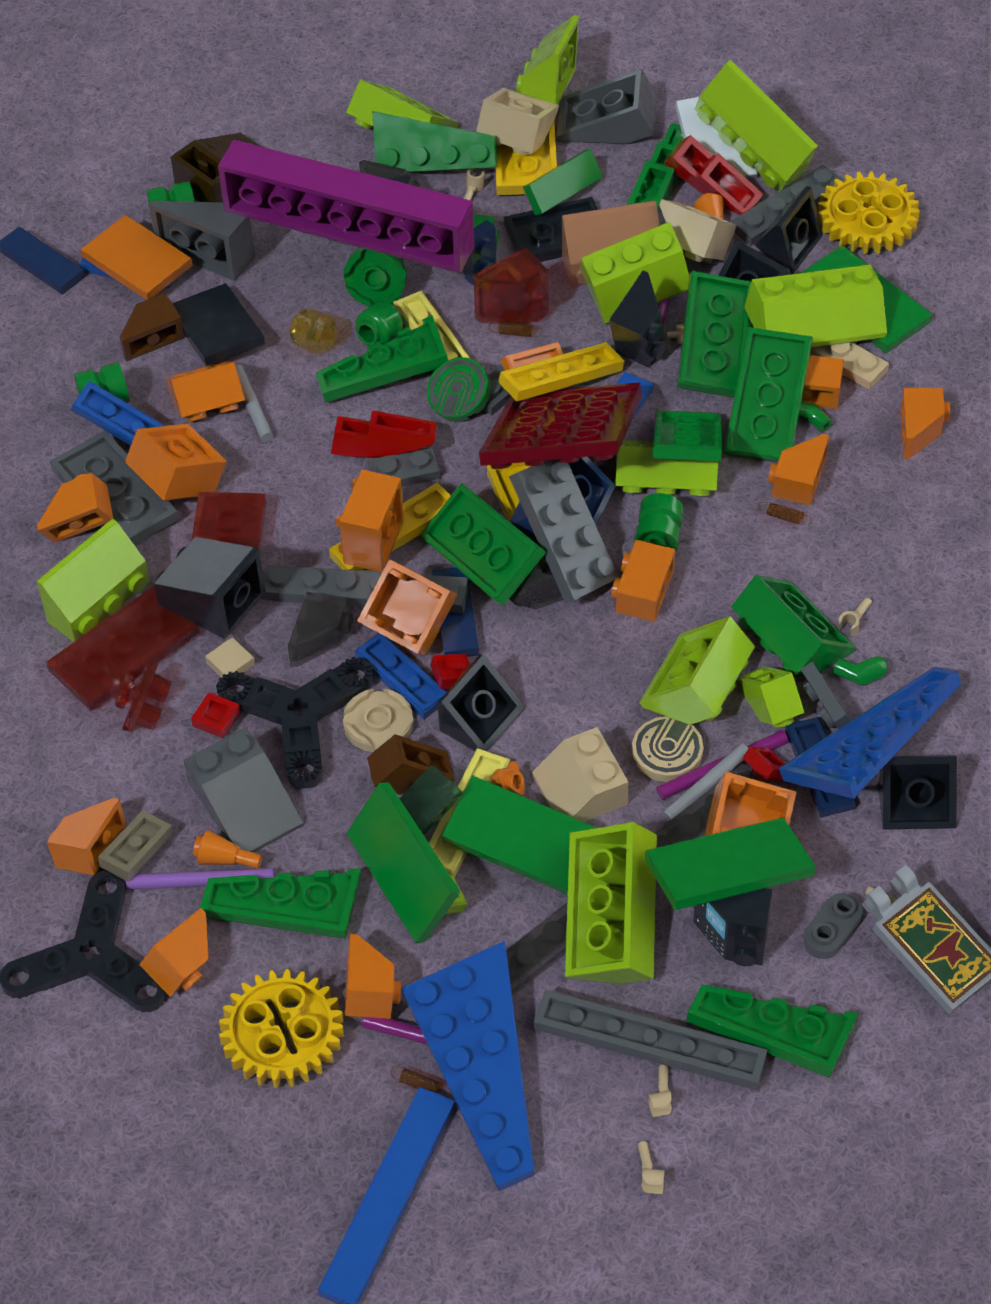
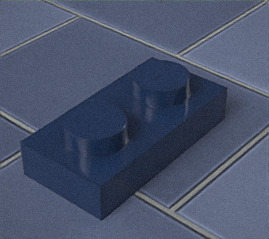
(484, 251)

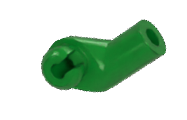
(815, 416)
(863, 672)

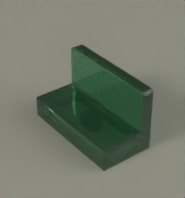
(430, 798)

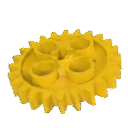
(868, 212)
(249, 1041)

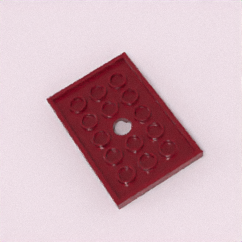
(562, 426)

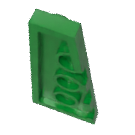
(429, 145)
(398, 359)
(302, 904)
(788, 1032)

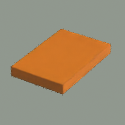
(136, 257)

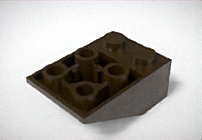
(200, 162)

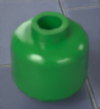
(378, 323)

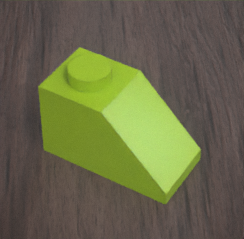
(771, 695)

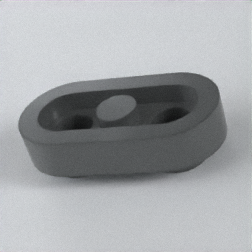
(834, 923)

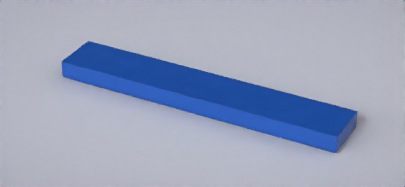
(386, 1198)

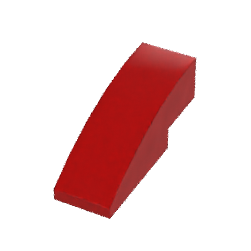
(713, 175)
(382, 435)

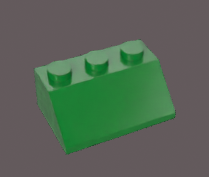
(790, 625)

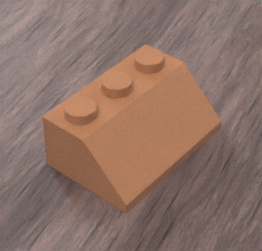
(598, 229)

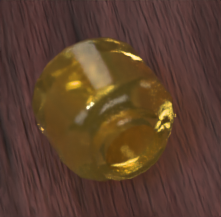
(313, 330)

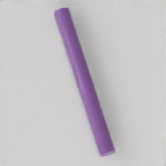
(190, 879)

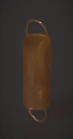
(515, 329)
(785, 513)
(417, 1080)

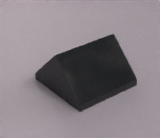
(793, 232)
(749, 264)
(478, 706)
(918, 792)

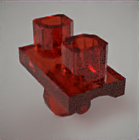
(150, 686)

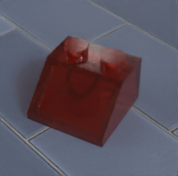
(512, 290)

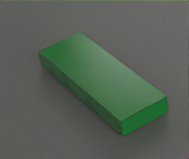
(562, 181)

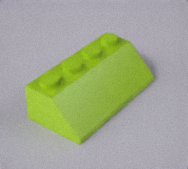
(755, 127)
(823, 304)
(610, 905)

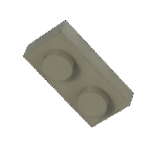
(135, 845)

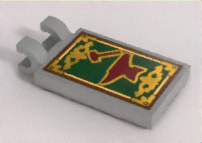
(931, 939)

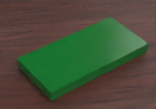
(902, 313)
(713, 334)
(768, 394)
(687, 435)
(482, 544)
(513, 833)
(403, 862)
(729, 863)

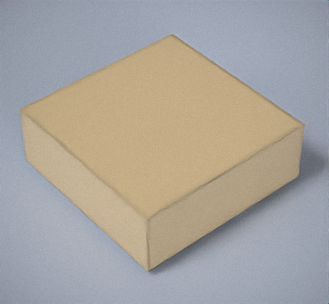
(230, 657)

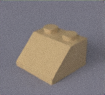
(517, 120)
(698, 232)
(582, 777)

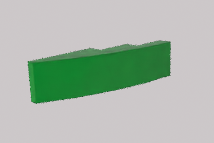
(656, 178)

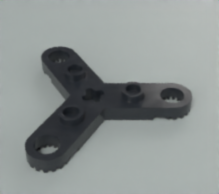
(317, 700)
(67, 962)

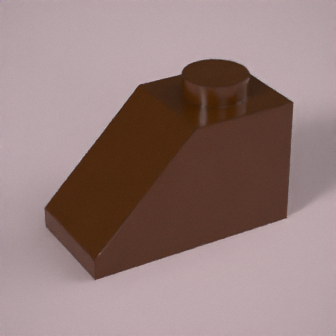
(151, 327)
(404, 761)

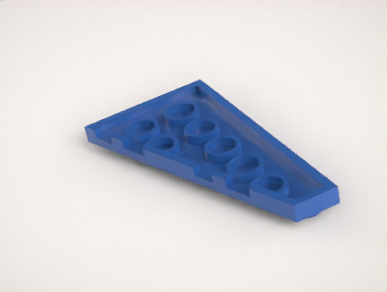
(862, 747)
(474, 1041)

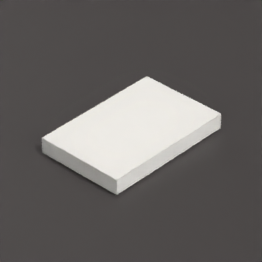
(709, 137)

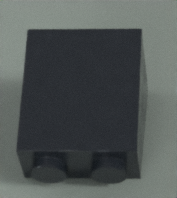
(212, 584)

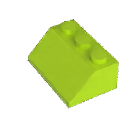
(551, 64)
(383, 99)
(615, 268)
(638, 469)
(92, 581)
(699, 672)

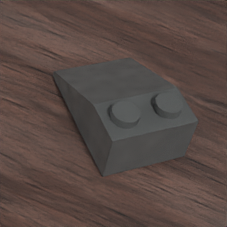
(609, 111)
(206, 234)
(242, 792)

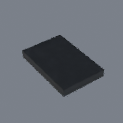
(543, 232)
(217, 324)

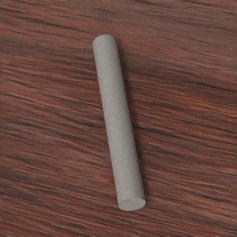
(254, 407)
(706, 782)

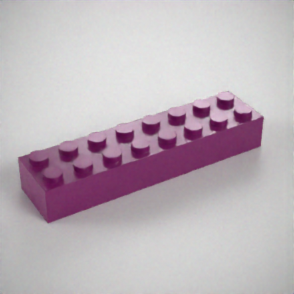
(347, 206)

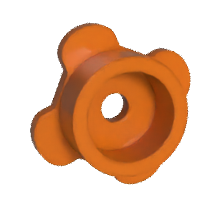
(509, 778)

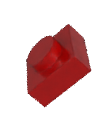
(448, 668)
(215, 715)
(764, 763)

